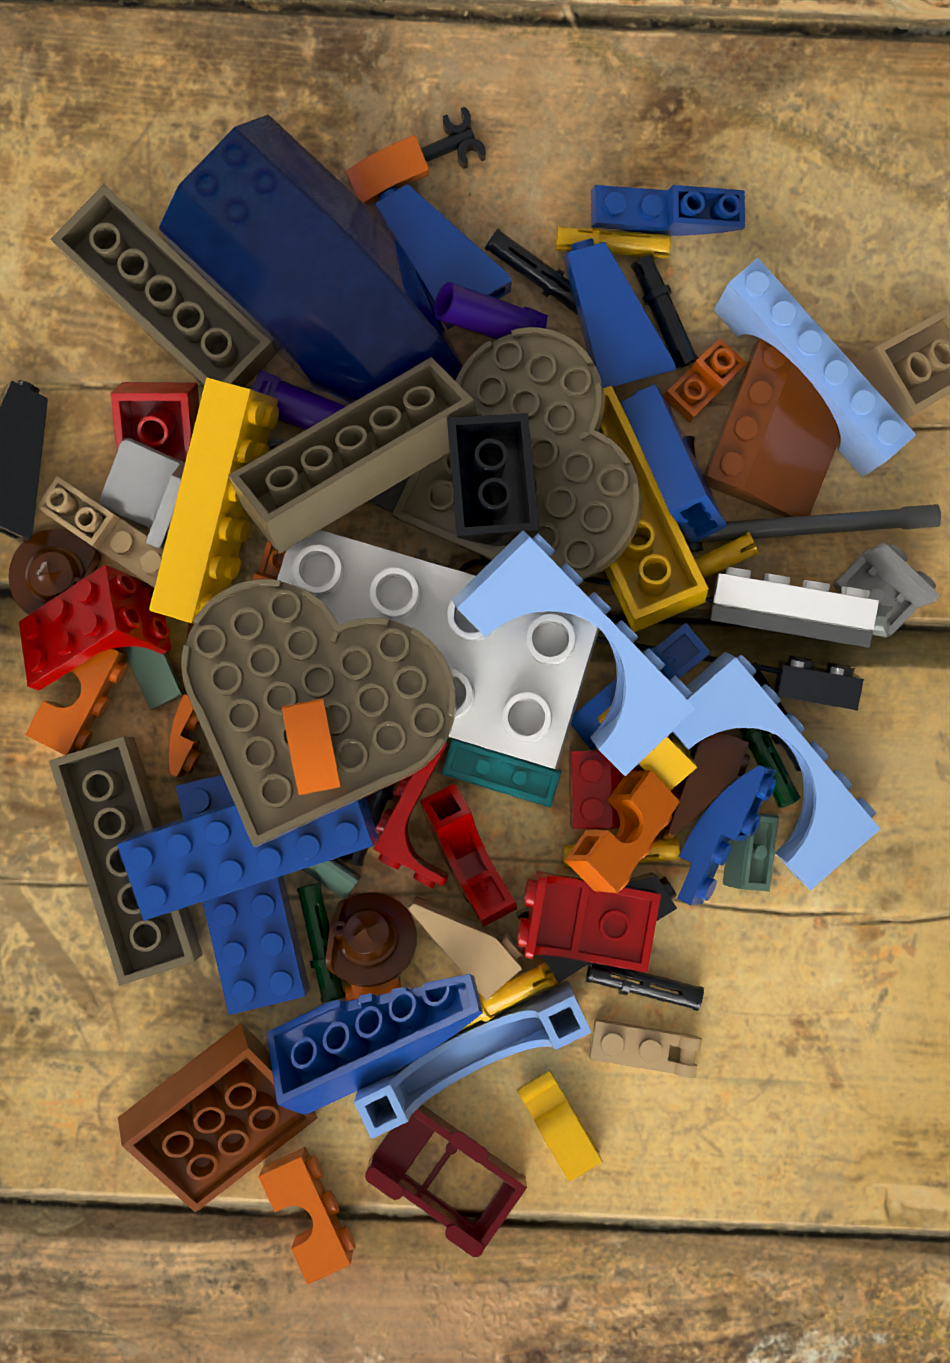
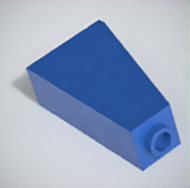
(437, 247)
(612, 318)
(673, 464)

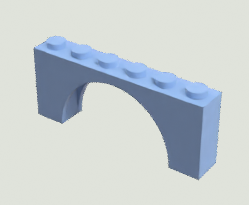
(764, 308)
(529, 581)
(830, 818)
(542, 1021)

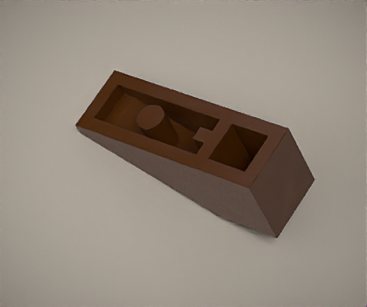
(718, 764)

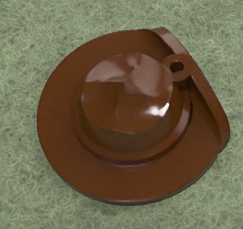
(49, 566)
(370, 940)

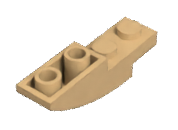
(101, 529)

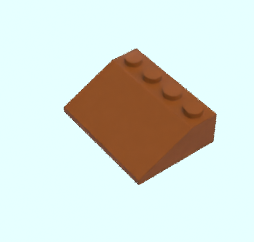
(774, 438)
(211, 1120)

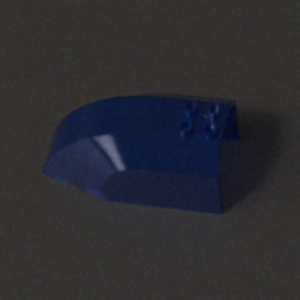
(305, 263)

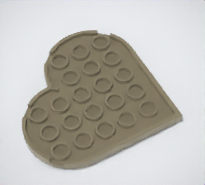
(582, 478)
(281, 646)

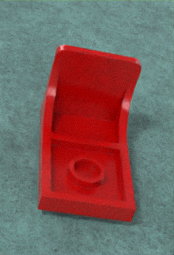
(87, 619)
(394, 840)
(588, 925)

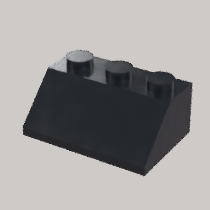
(492, 478)

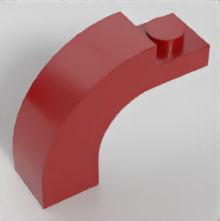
(466, 856)

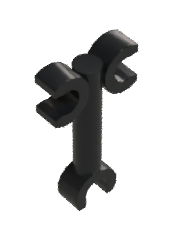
(460, 138)

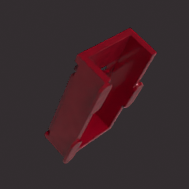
(402, 1146)

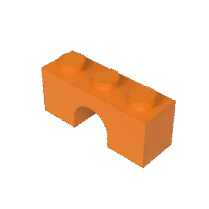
(68, 727)
(643, 810)
(297, 1182)

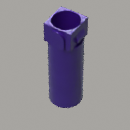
(483, 312)
(295, 404)

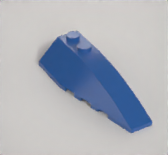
(365, 1039)

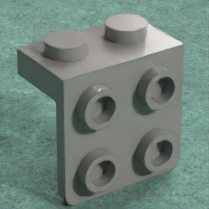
(143, 488)
(890, 581)

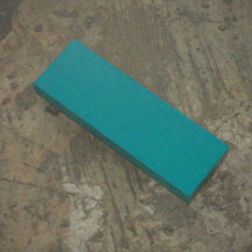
(501, 772)

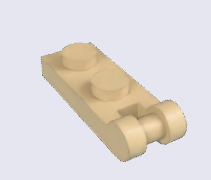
(643, 1047)

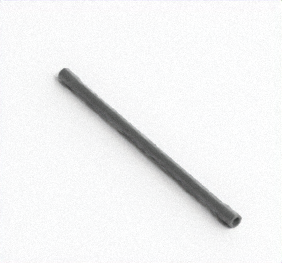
(906, 518)

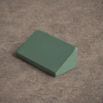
(155, 676)
(752, 860)
(334, 876)

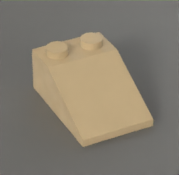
(911, 366)
(470, 946)

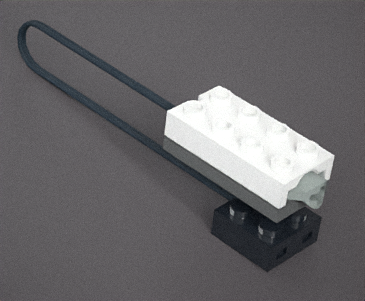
(796, 611)

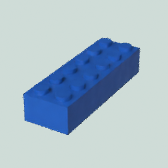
(215, 856)
(249, 927)

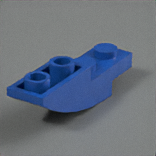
(671, 211)
(679, 654)
(728, 817)

